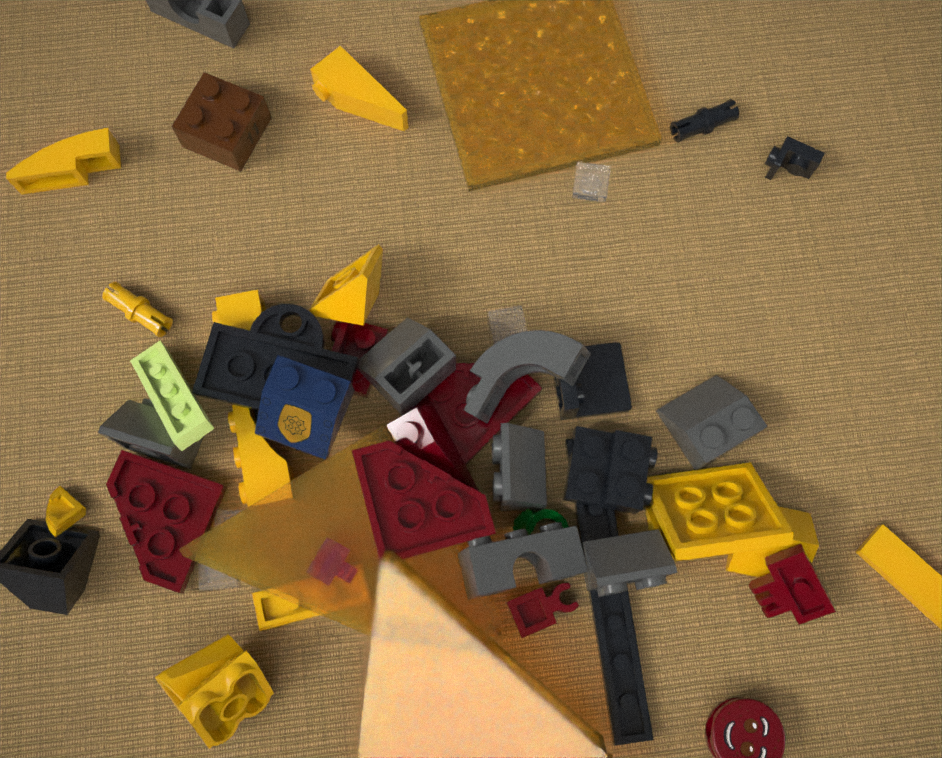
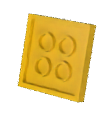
(717, 512)

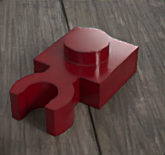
(535, 611)

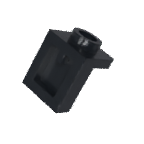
(795, 157)

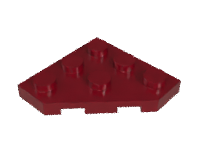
(465, 430)
(417, 504)
(162, 514)

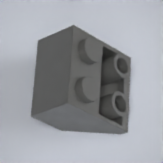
(407, 365)
(521, 468)
(627, 560)

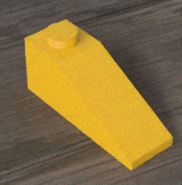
(355, 91)

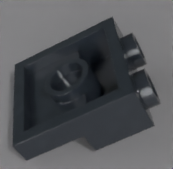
(610, 469)

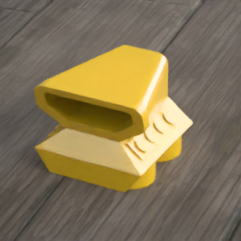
(217, 689)

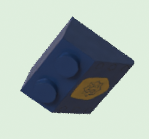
(302, 407)

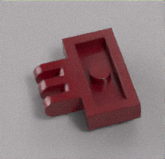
(792, 587)

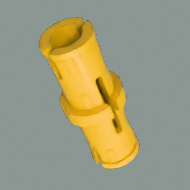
(137, 309)

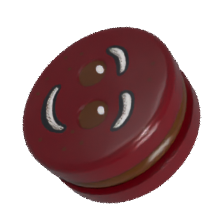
(744, 730)

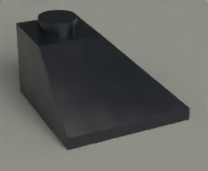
(47, 569)

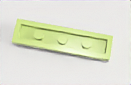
(171, 396)

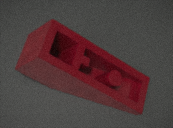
(427, 438)

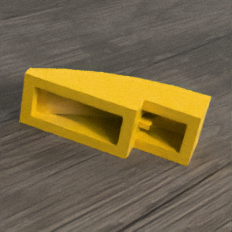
(66, 162)

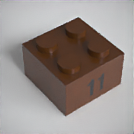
(222, 121)

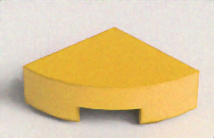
(62, 511)

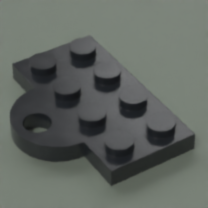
(241, 359)

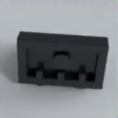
(599, 387)

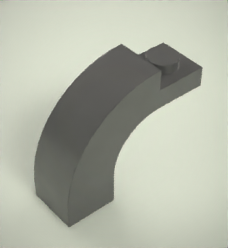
(520, 355)

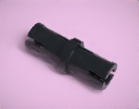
(704, 120)

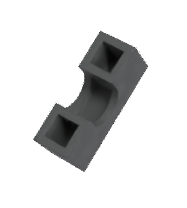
(216, 19)
(552, 552)

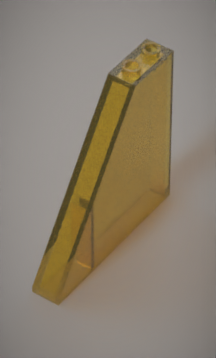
(282, 533)
(451, 689)

